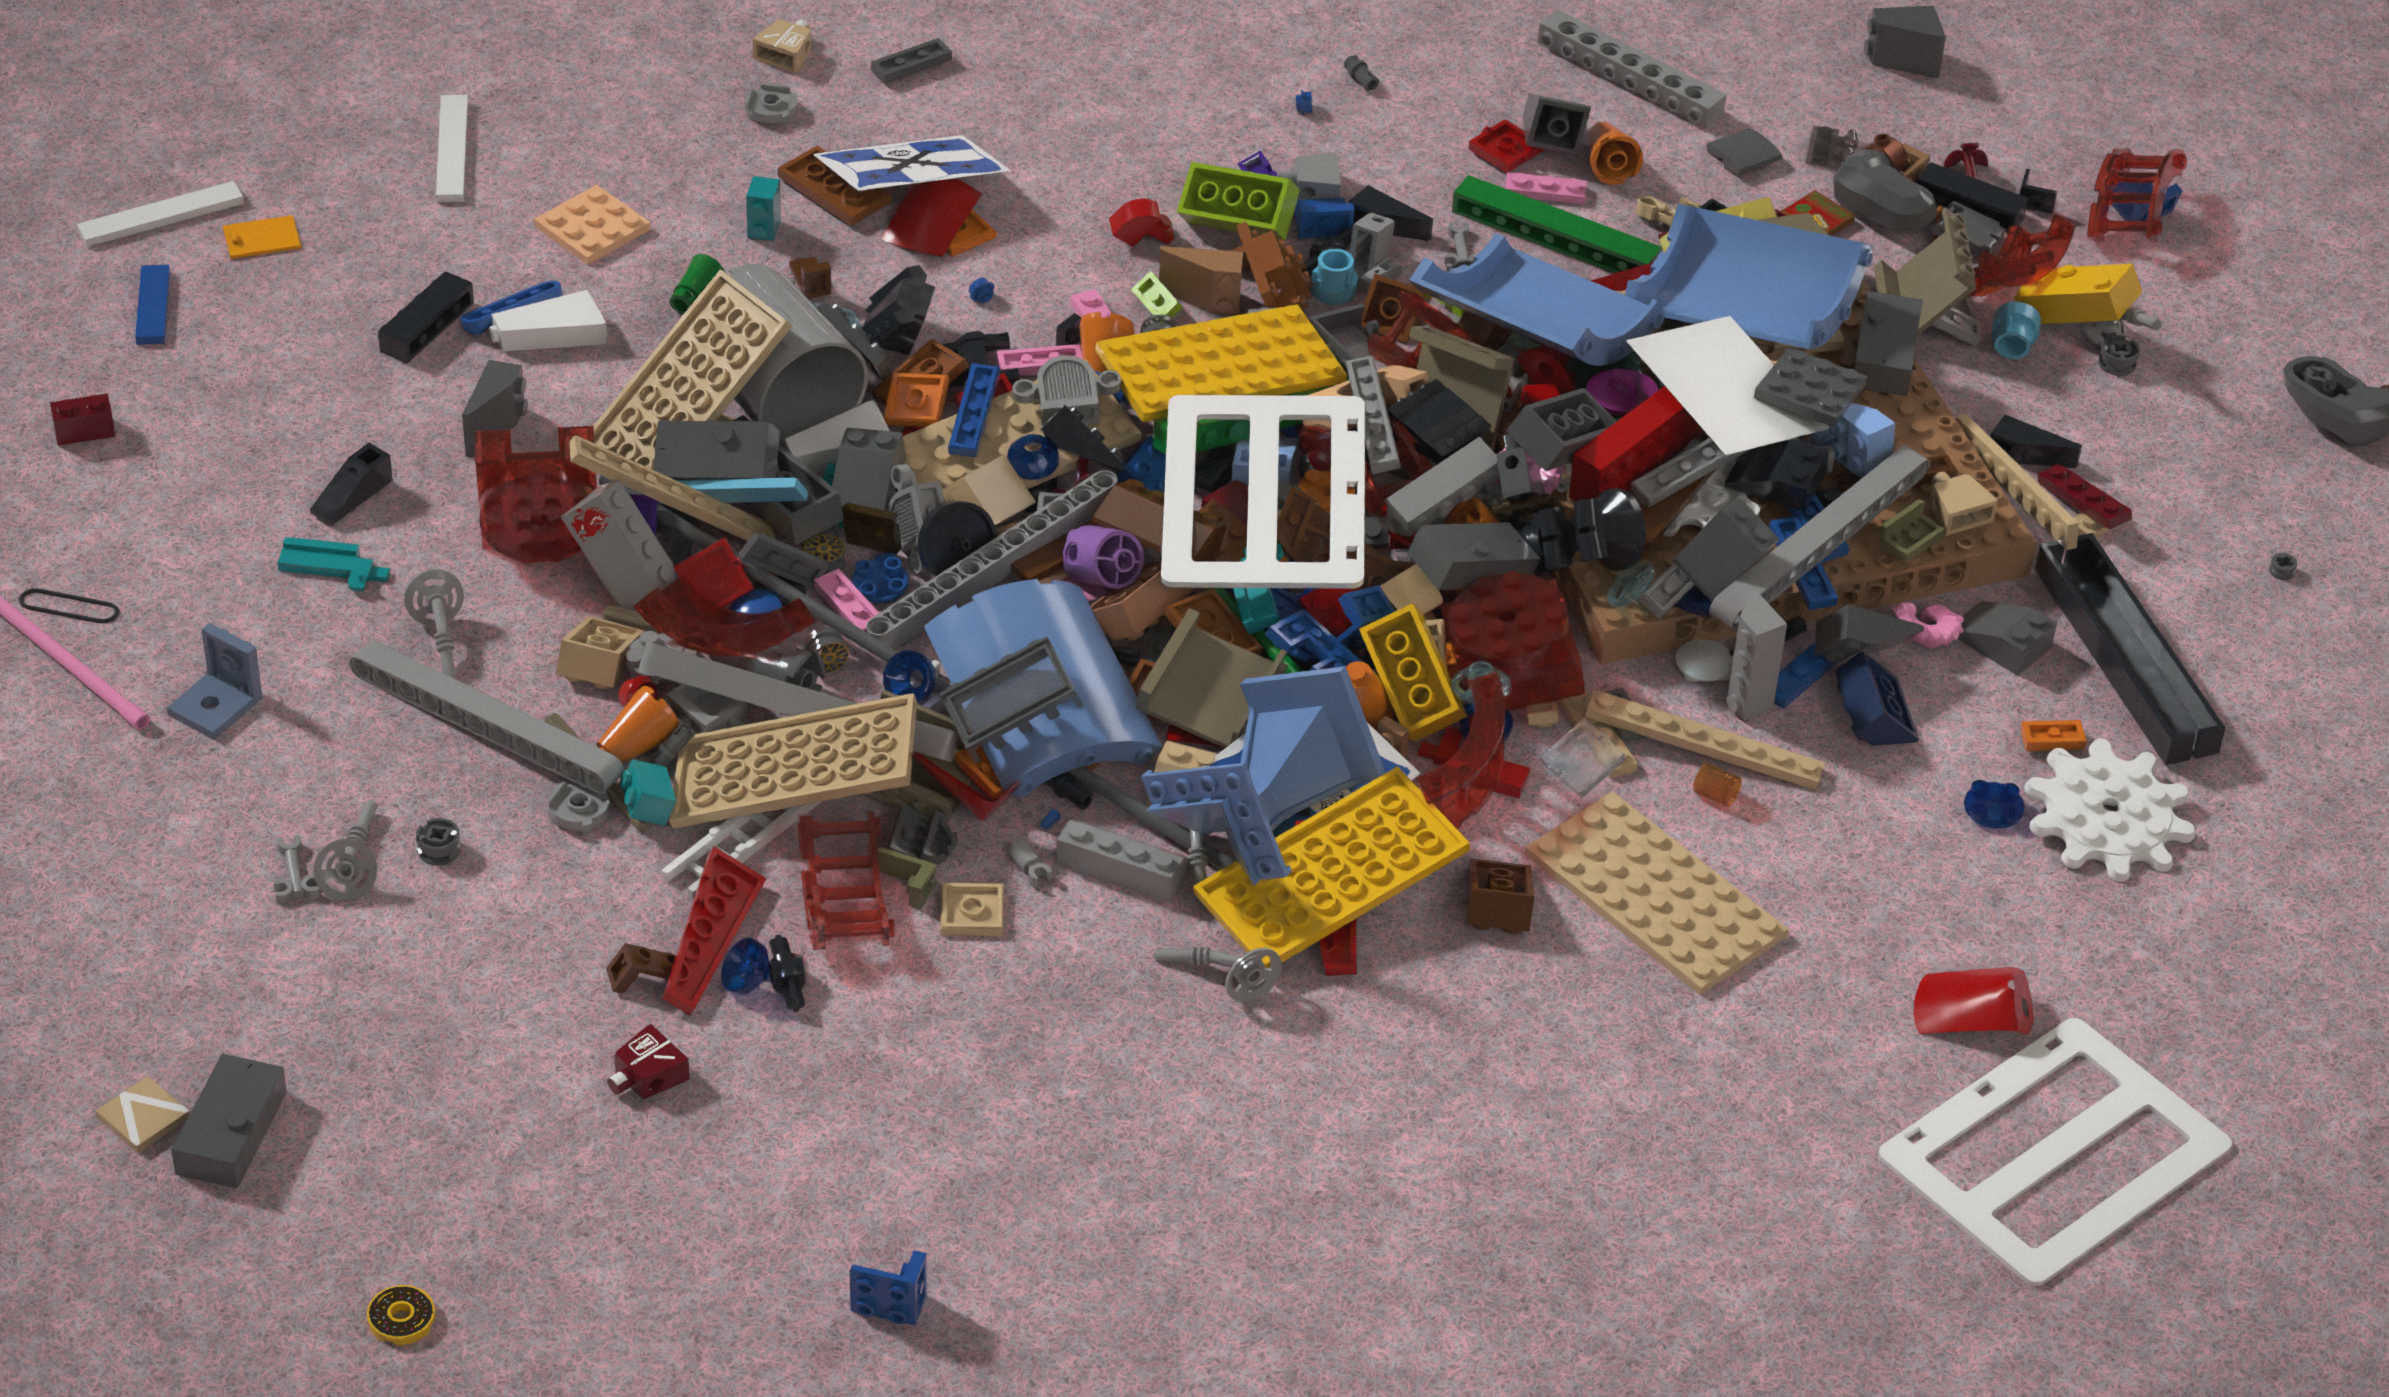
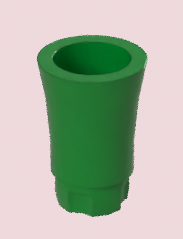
(695, 279)

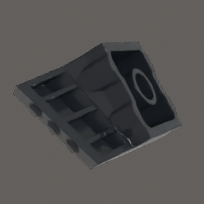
(899, 310)
(1439, 419)

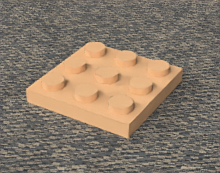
(592, 224)

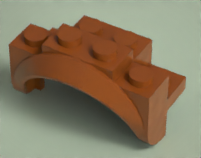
(1275, 268)

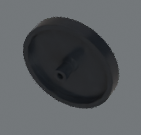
(952, 534)

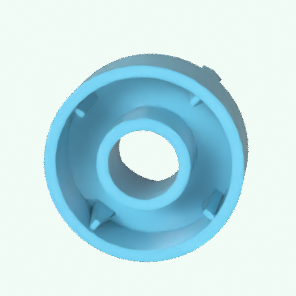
(1334, 277)
(2015, 329)

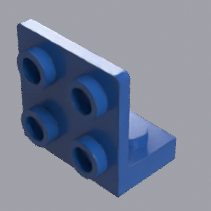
(2139, 212)
(1322, 217)
(1145, 465)
(1362, 609)
(890, 1294)

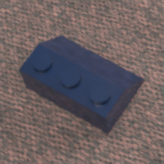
(1875, 702)

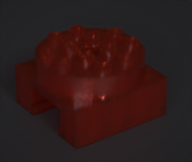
(525, 484)
(1520, 629)

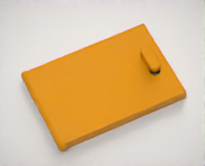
(261, 236)

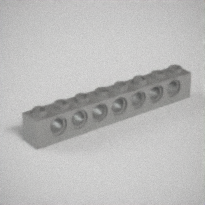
(1632, 69)

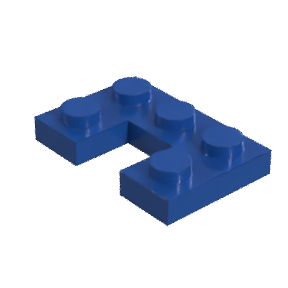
(1306, 631)

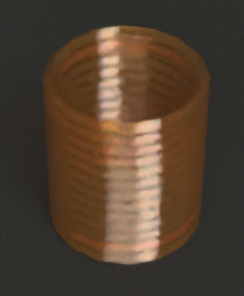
(1717, 784)

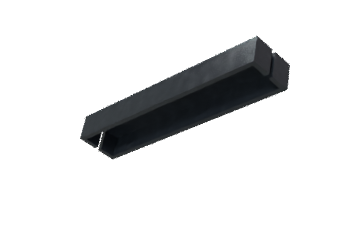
(2130, 650)

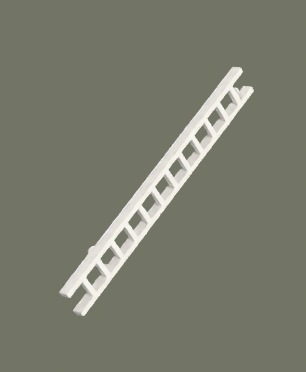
(771, 828)

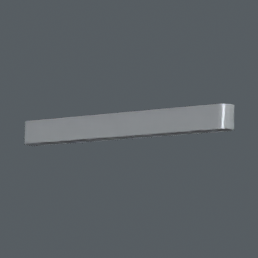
(1823, 533)
(990, 562)
(772, 693)
(487, 717)

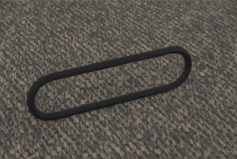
(81, 617)

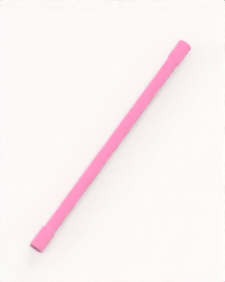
(125, 708)

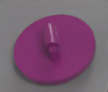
(1621, 389)

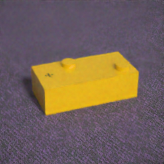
(2083, 293)
(1412, 672)

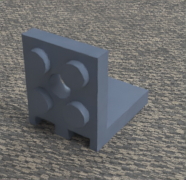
(230, 683)

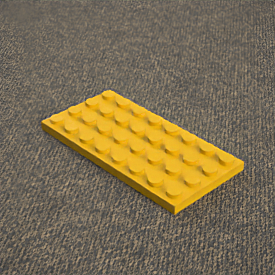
(1234, 355)
(1340, 868)

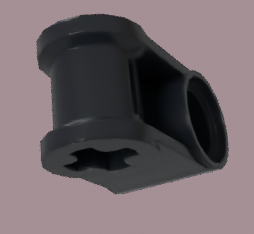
(1214, 470)

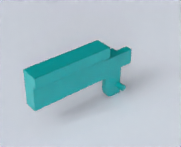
(330, 559)
(1257, 604)

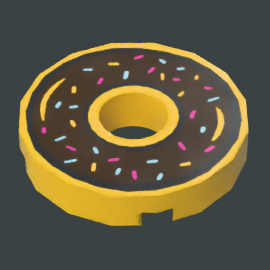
(397, 1299)

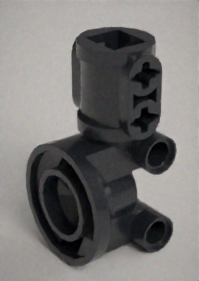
(1602, 530)

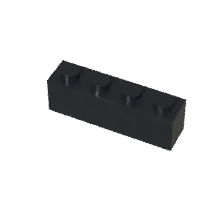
(1990, 200)
(426, 317)

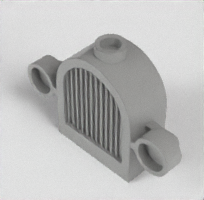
(1068, 383)
(912, 505)
(705, 710)

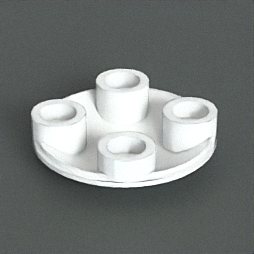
(1704, 660)

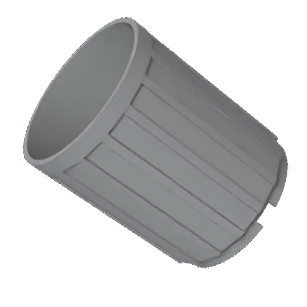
(812, 368)

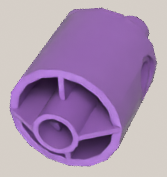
(1102, 556)

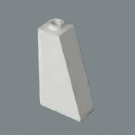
(551, 323)
(821, 442)

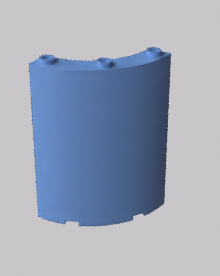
(1762, 274)
(1542, 302)
(1008, 620)

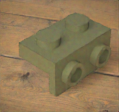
(1909, 532)

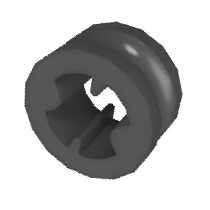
(2286, 560)

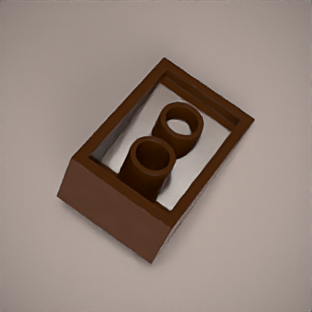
(1499, 896)

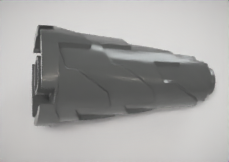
(781, 663)

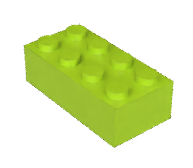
(1230, 196)

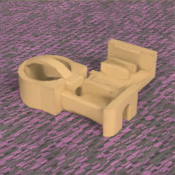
(1656, 210)

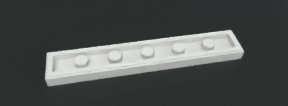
(452, 148)
(160, 213)

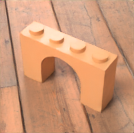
(1394, 382)

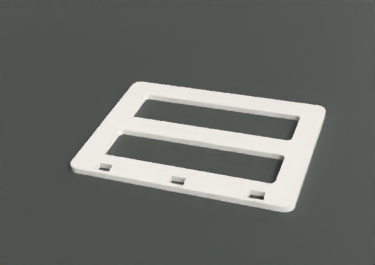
(1261, 566)
(1975, 1208)

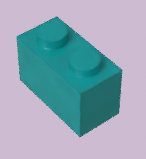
(763, 208)
(648, 792)

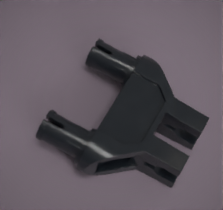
(974, 347)

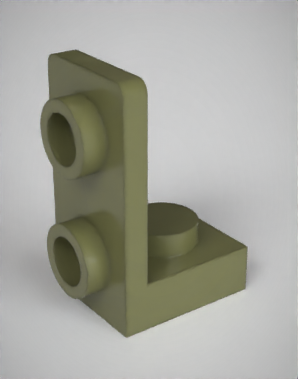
(918, 873)

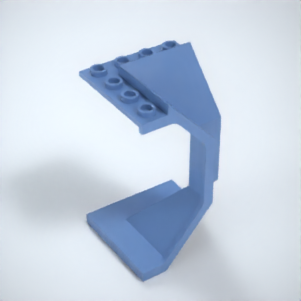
(1298, 749)

